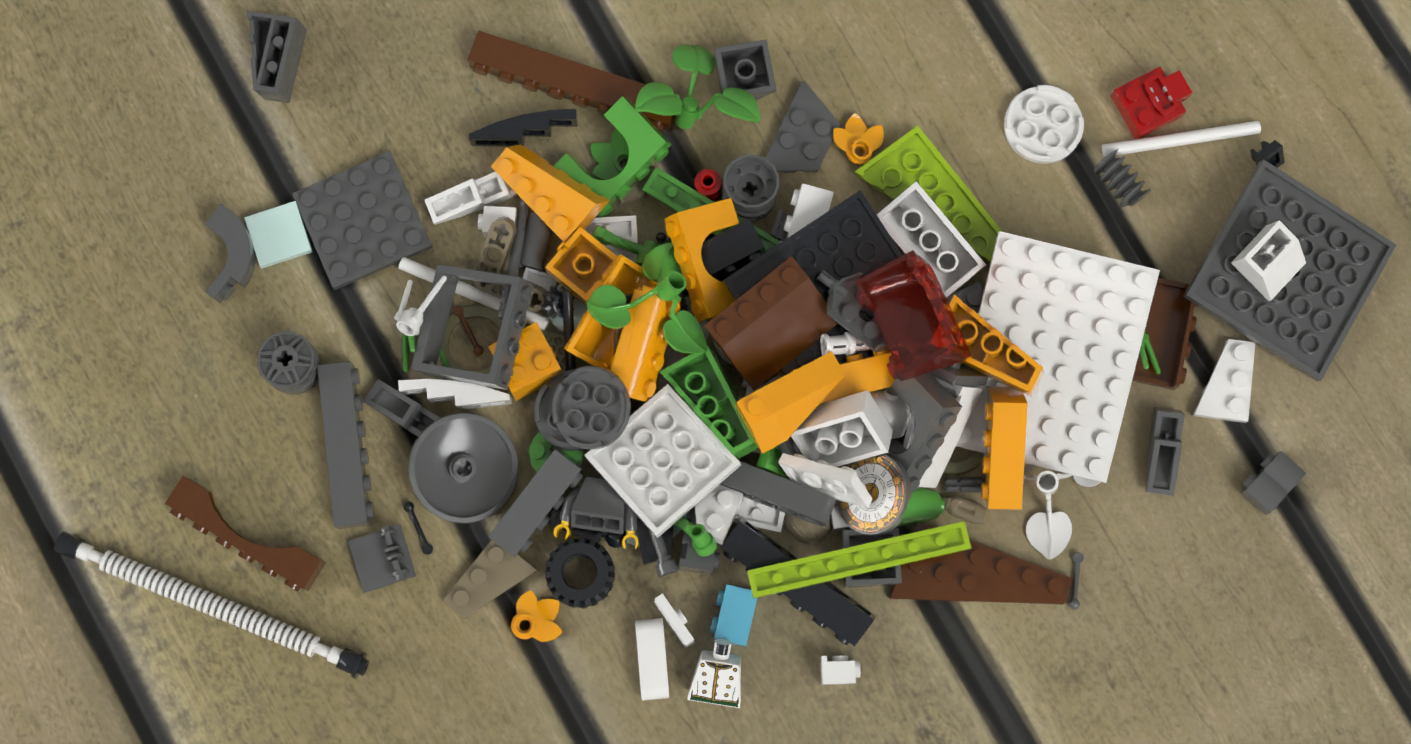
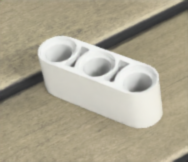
(652, 659)

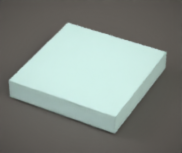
(278, 234)

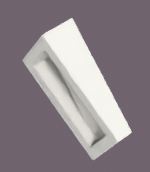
(539, 278)

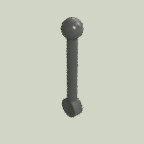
(1077, 559)

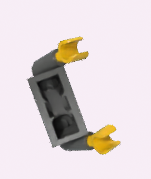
(597, 508)

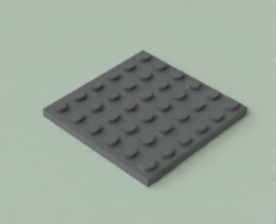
(1321, 300)

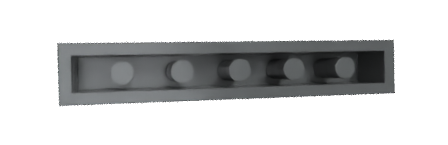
(344, 445)

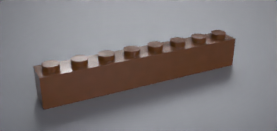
(555, 76)

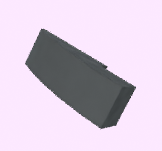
(399, 408)
(1164, 450)

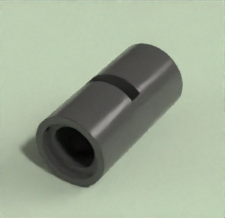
(535, 243)

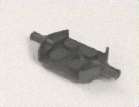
(845, 309)

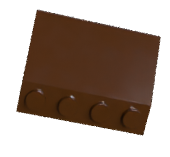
(771, 323)

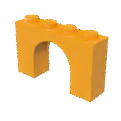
(687, 235)

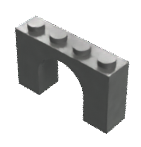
(933, 413)

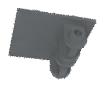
(382, 558)

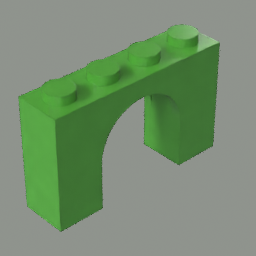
(645, 147)

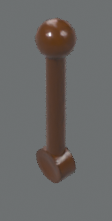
(459, 311)

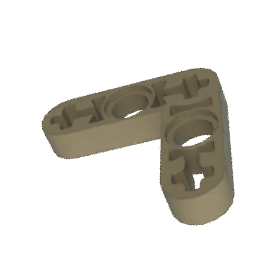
(496, 289)

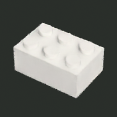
(844, 431)

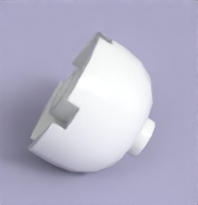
(894, 410)

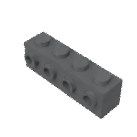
(536, 501)

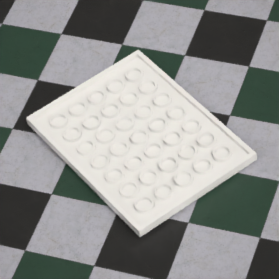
(1085, 328)

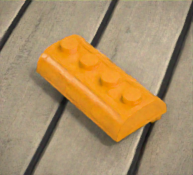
(593, 340)
(642, 345)

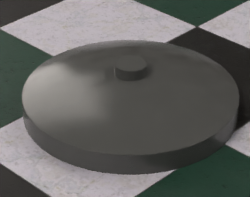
(462, 468)

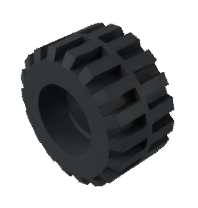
(565, 553)

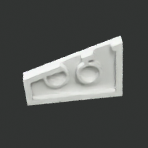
(1230, 384)

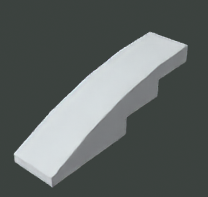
(468, 198)
(465, 394)

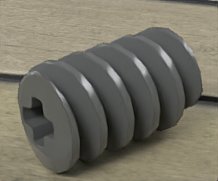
(1121, 179)

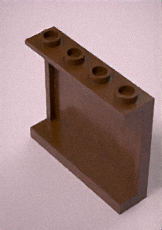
(1168, 330)

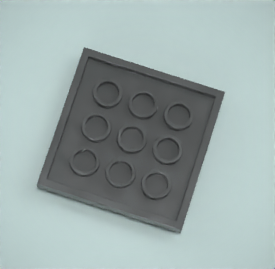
(362, 220)

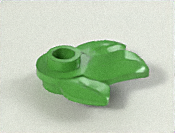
(610, 156)

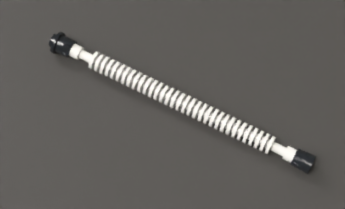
(201, 599)

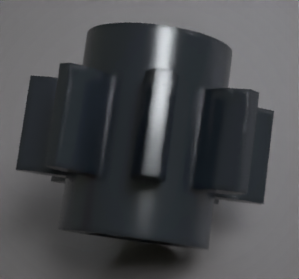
(551, 299)

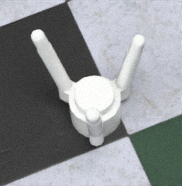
(411, 320)

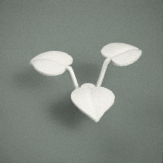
(1050, 531)

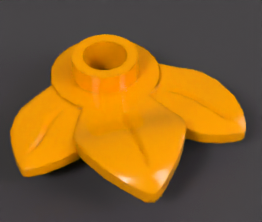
(857, 136)
(539, 614)

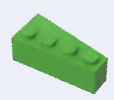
(712, 397)

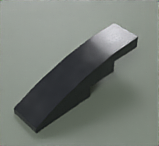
(513, 130)

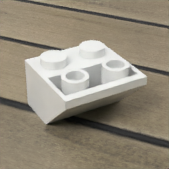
(1271, 259)

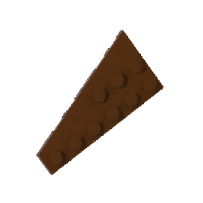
(980, 577)

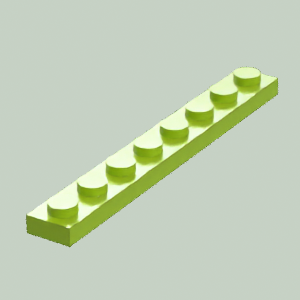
(859, 559)

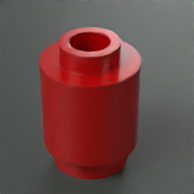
(708, 176)

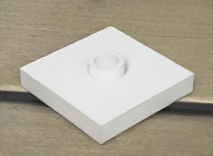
(675, 620)

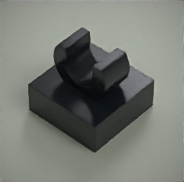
(1270, 152)

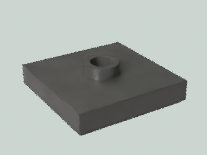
(961, 375)

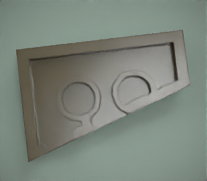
(486, 579)

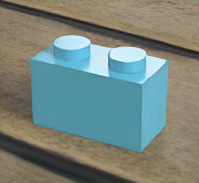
(735, 615)

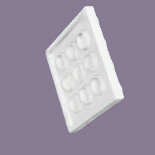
(664, 461)

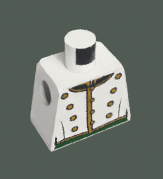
(717, 677)

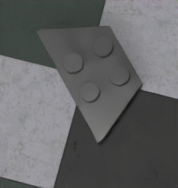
(803, 134)

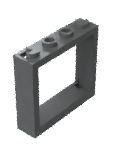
(436, 320)

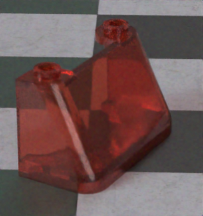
(913, 317)

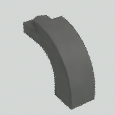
(240, 250)

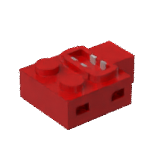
(1151, 101)

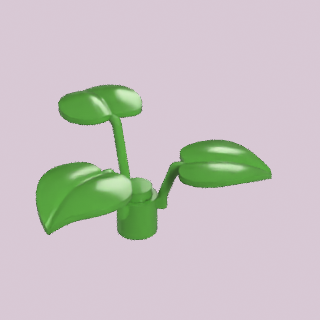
(661, 100)
(682, 331)

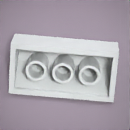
(922, 227)

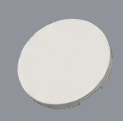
(1043, 124)

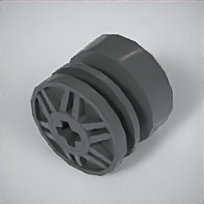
(751, 174)
(301, 371)

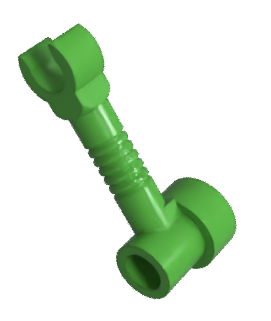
(607, 237)
(703, 541)

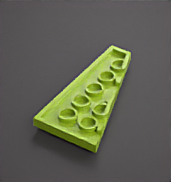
(917, 160)

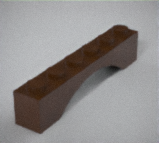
(198, 505)

